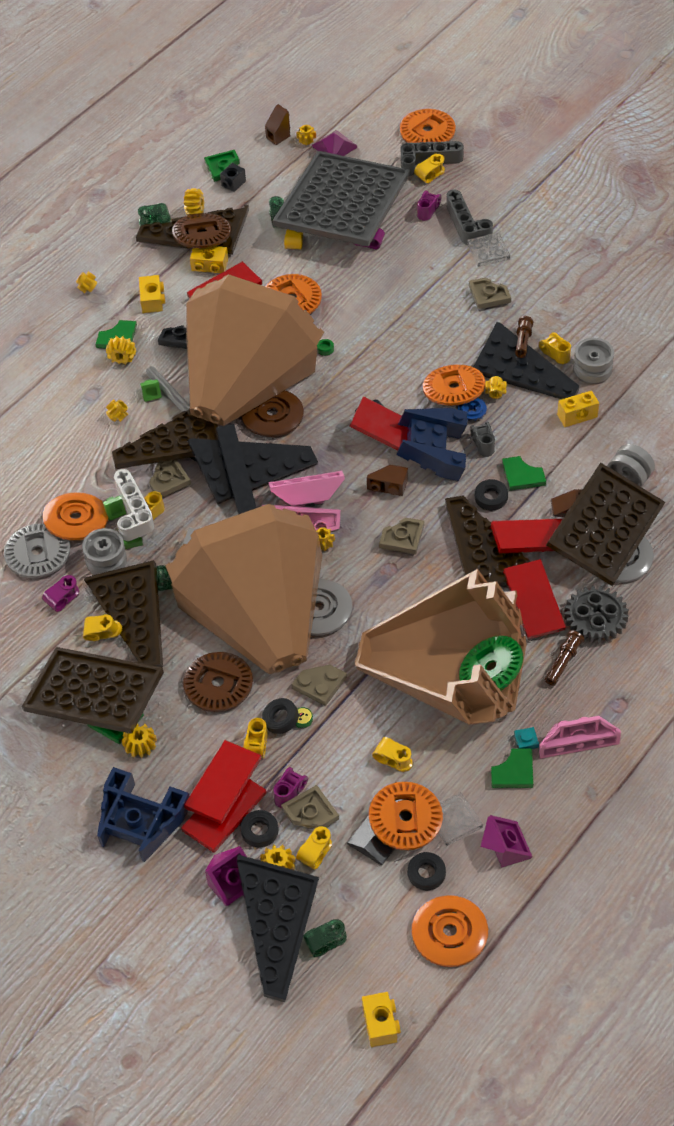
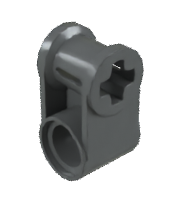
(483, 439)

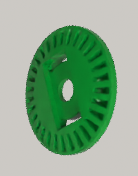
(497, 649)

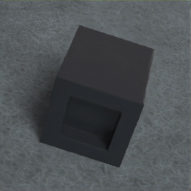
(233, 177)

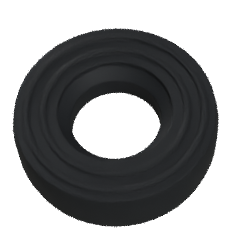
(491, 485)
(275, 706)
(259, 840)
(426, 858)

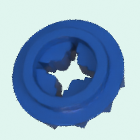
(477, 404)

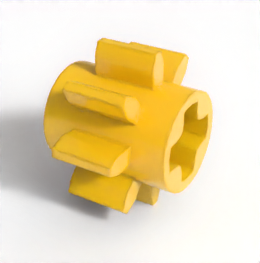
(306, 134)
(86, 282)
(495, 387)
(117, 410)
(326, 538)

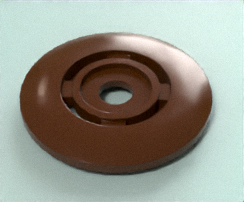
(201, 239)
(275, 425)
(219, 665)

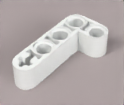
(140, 519)

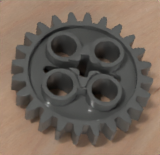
(596, 613)

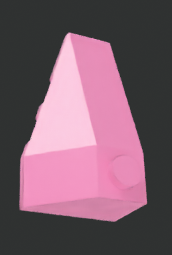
(319, 516)

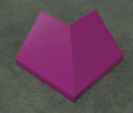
(335, 143)
(506, 840)
(224, 877)

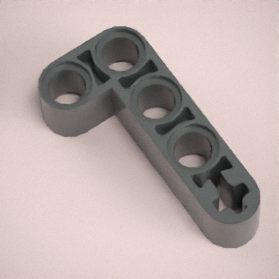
(415, 153)
(463, 220)

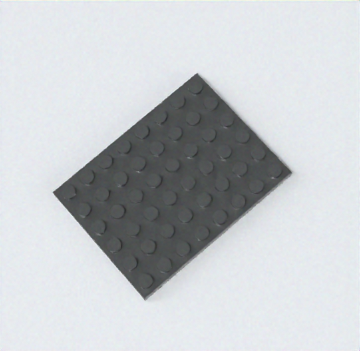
(341, 198)

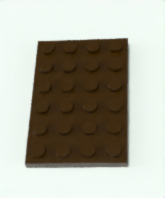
(605, 524)
(93, 689)

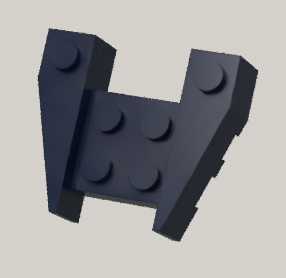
(428, 438)
(136, 817)

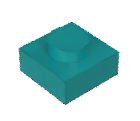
(526, 738)

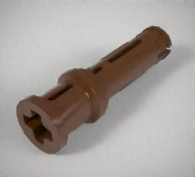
(523, 336)
(567, 651)

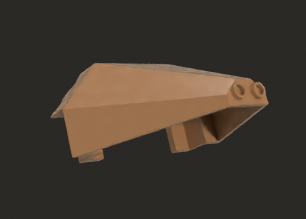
(245, 347)
(253, 583)
(428, 641)

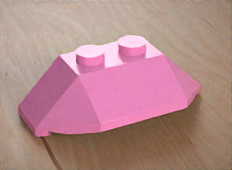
(307, 489)
(579, 736)

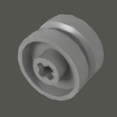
(593, 360)
(633, 463)
(104, 551)

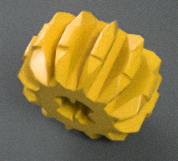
(193, 201)
(120, 350)
(140, 741)
(279, 855)

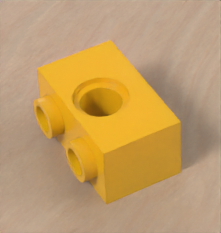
(209, 259)
(150, 294)
(578, 408)
(380, 1032)

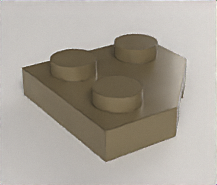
(489, 294)
(169, 478)
(403, 536)
(319, 683)
(310, 809)

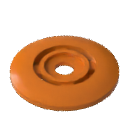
(412, 126)
(305, 289)
(470, 386)
(58, 520)
(425, 812)
(429, 934)

